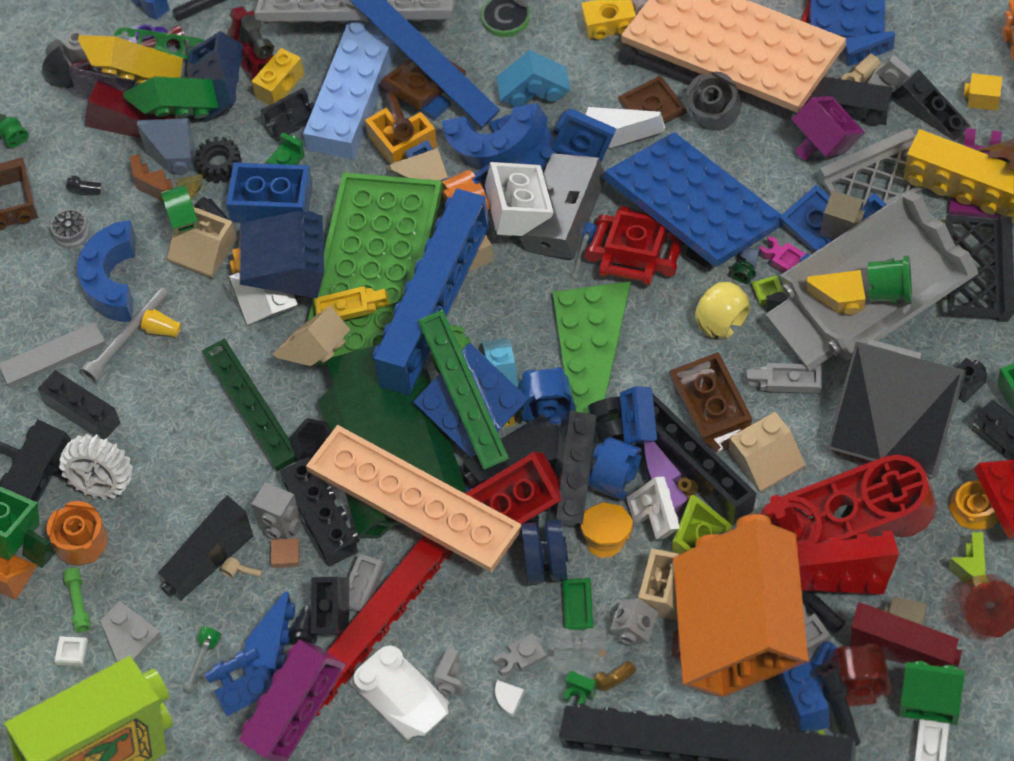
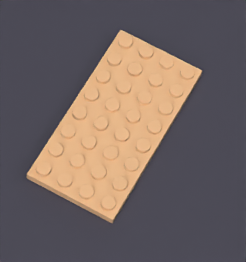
(748, 42)

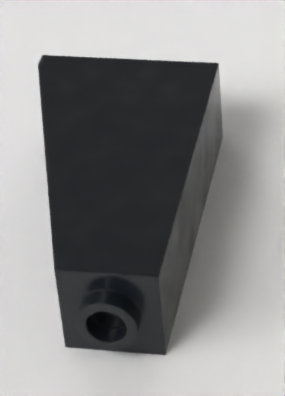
(532, 437)
(206, 549)

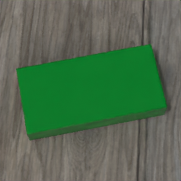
(578, 604)

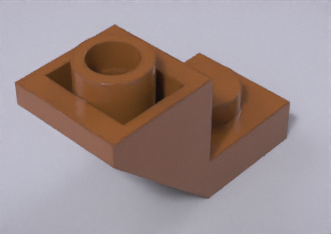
(149, 183)

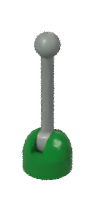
(207, 639)

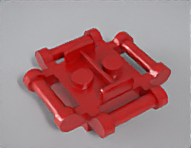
(633, 241)

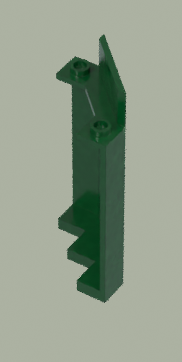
(389, 422)

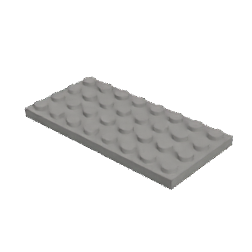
(343, 10)

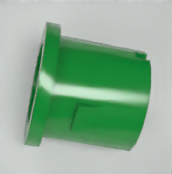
(890, 280)

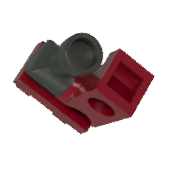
(256, 49)

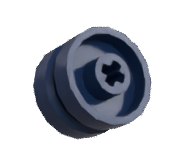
(546, 551)

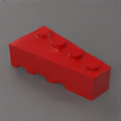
(848, 565)

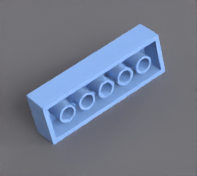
(349, 91)

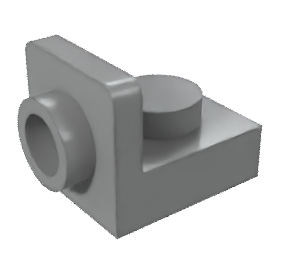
(890, 73)
(448, 672)

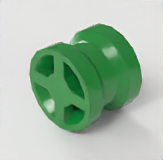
(13, 132)

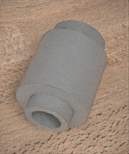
(73, 46)

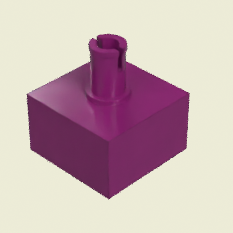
(826, 128)

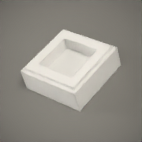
(71, 651)

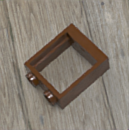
(13, 172)

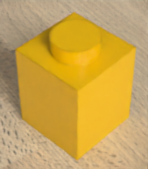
(983, 91)

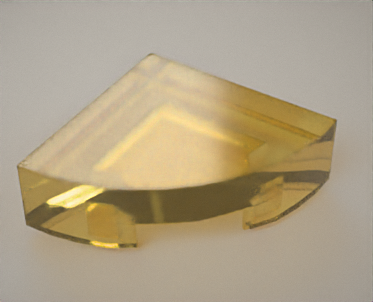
(192, 184)

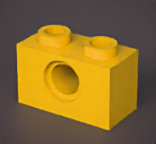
(607, 17)
(278, 77)

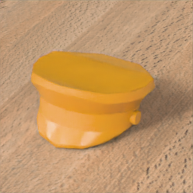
(981, 513)
(606, 529)

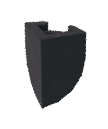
(56, 69)

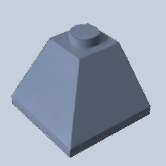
(169, 143)

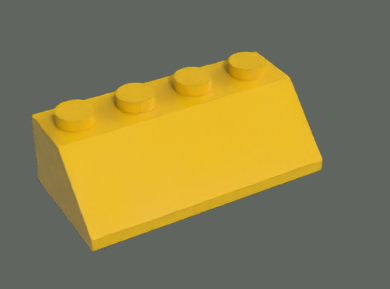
(129, 58)

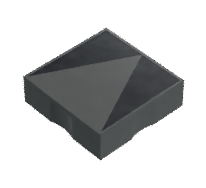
(896, 407)

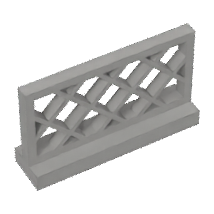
(863, 161)

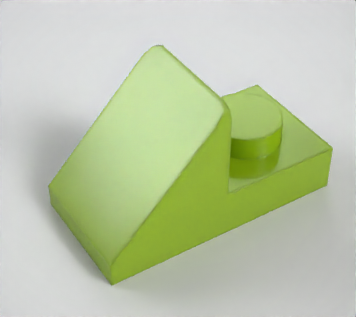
(974, 561)

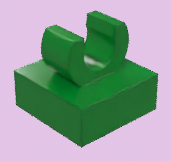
(579, 686)

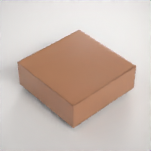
(285, 553)

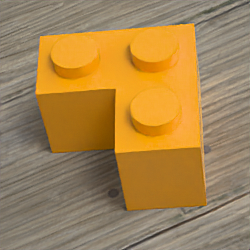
(382, 136)

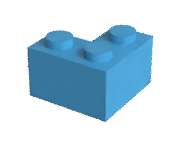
(532, 76)

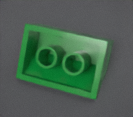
(174, 97)

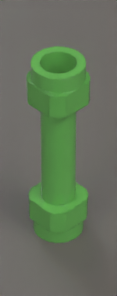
(80, 619)

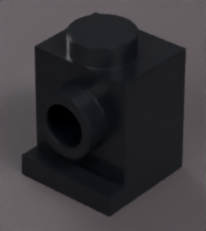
(974, 378)

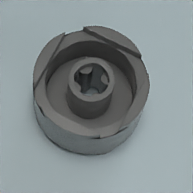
(714, 100)

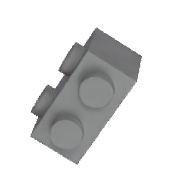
(276, 512)

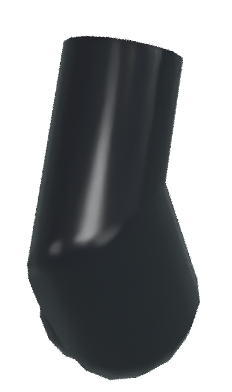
(75, 185)

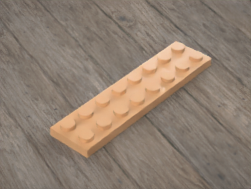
(414, 498)

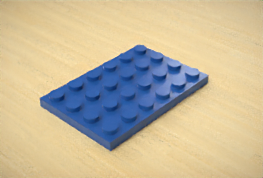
(694, 199)

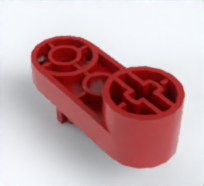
(873, 494)

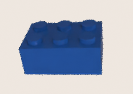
(268, 190)

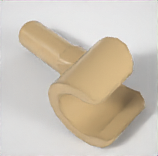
(232, 565)

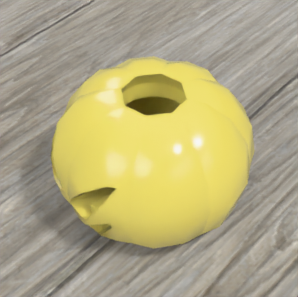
(720, 308)

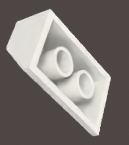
(517, 197)

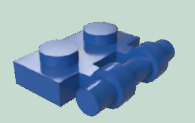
(244, 690)

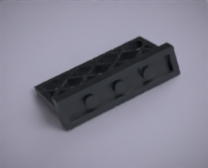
(1002, 267)

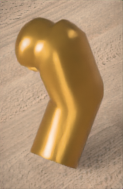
(688, 487)
(618, 676)

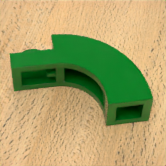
(179, 209)

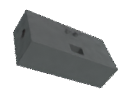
(573, 192)

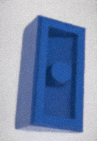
(638, 415)

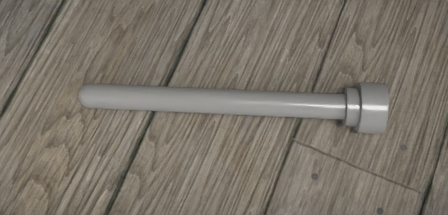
(96, 367)

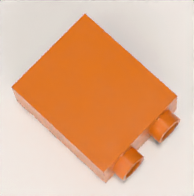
(740, 607)

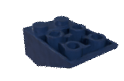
(217, 60)

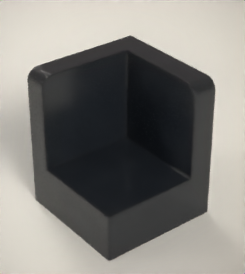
(309, 437)

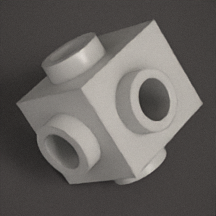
(634, 621)

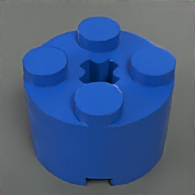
(548, 394)
(614, 467)

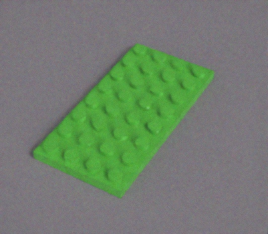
(375, 243)

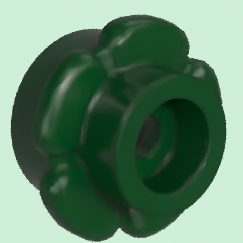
(743, 269)

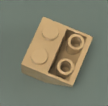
(205, 246)
(659, 584)

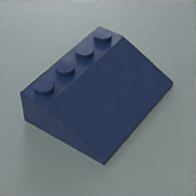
(283, 253)

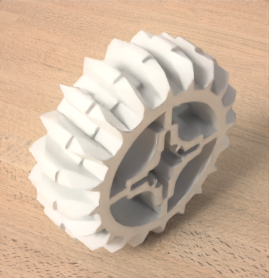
(96, 467)

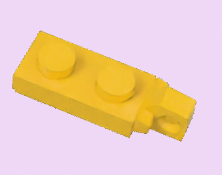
(353, 302)

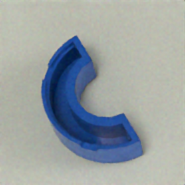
(506, 145)
(94, 267)

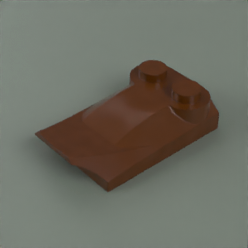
(711, 400)

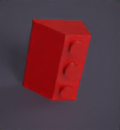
(521, 489)

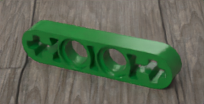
(161, 39)

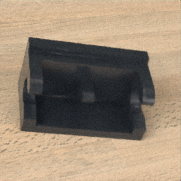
(287, 114)

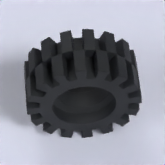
(214, 149)

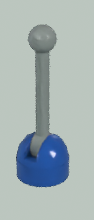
(588, 234)

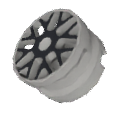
(70, 230)

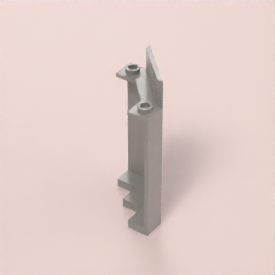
(891, 232)

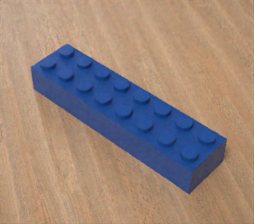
(433, 288)

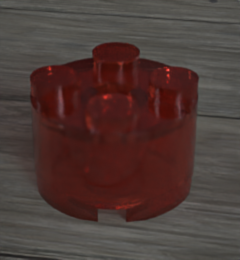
(984, 620)
(864, 673)

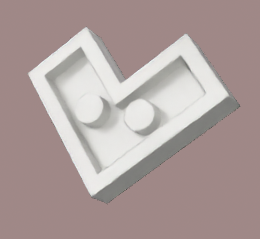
(655, 503)

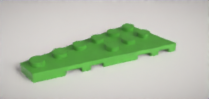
(589, 336)

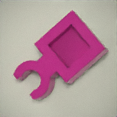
(783, 257)

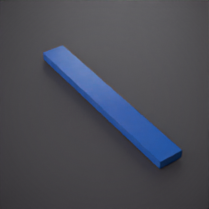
(429, 60)

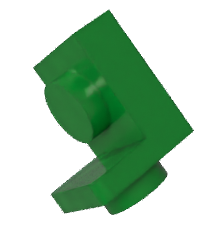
(289, 152)

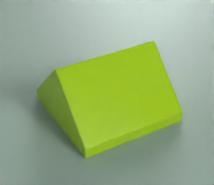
(697, 522)

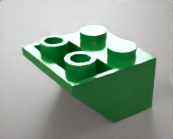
(932, 692)

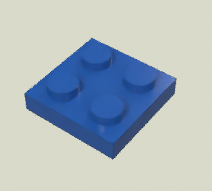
(583, 136)

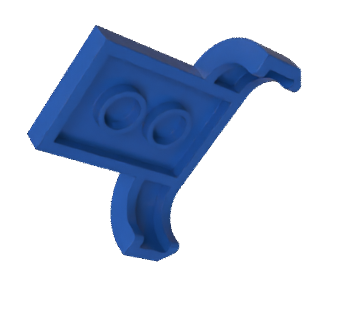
(806, 217)

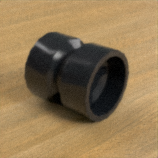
(608, 418)

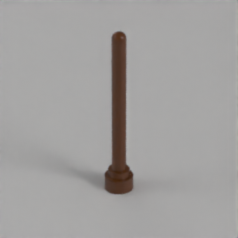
(402, 127)

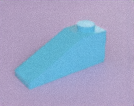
(501, 355)

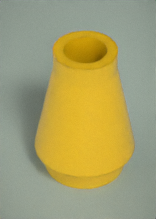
(159, 324)

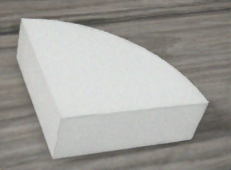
(508, 697)

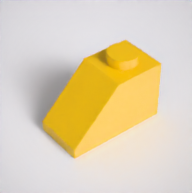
(839, 291)

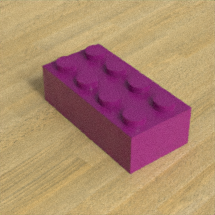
(291, 701)

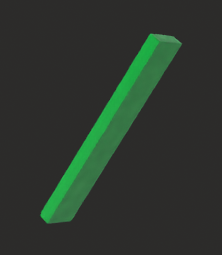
(463, 390)

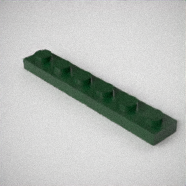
(250, 404)

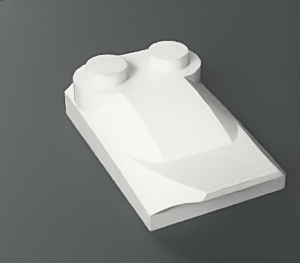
(399, 693)

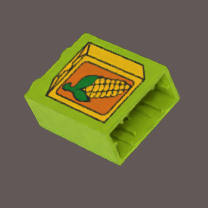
(99, 719)

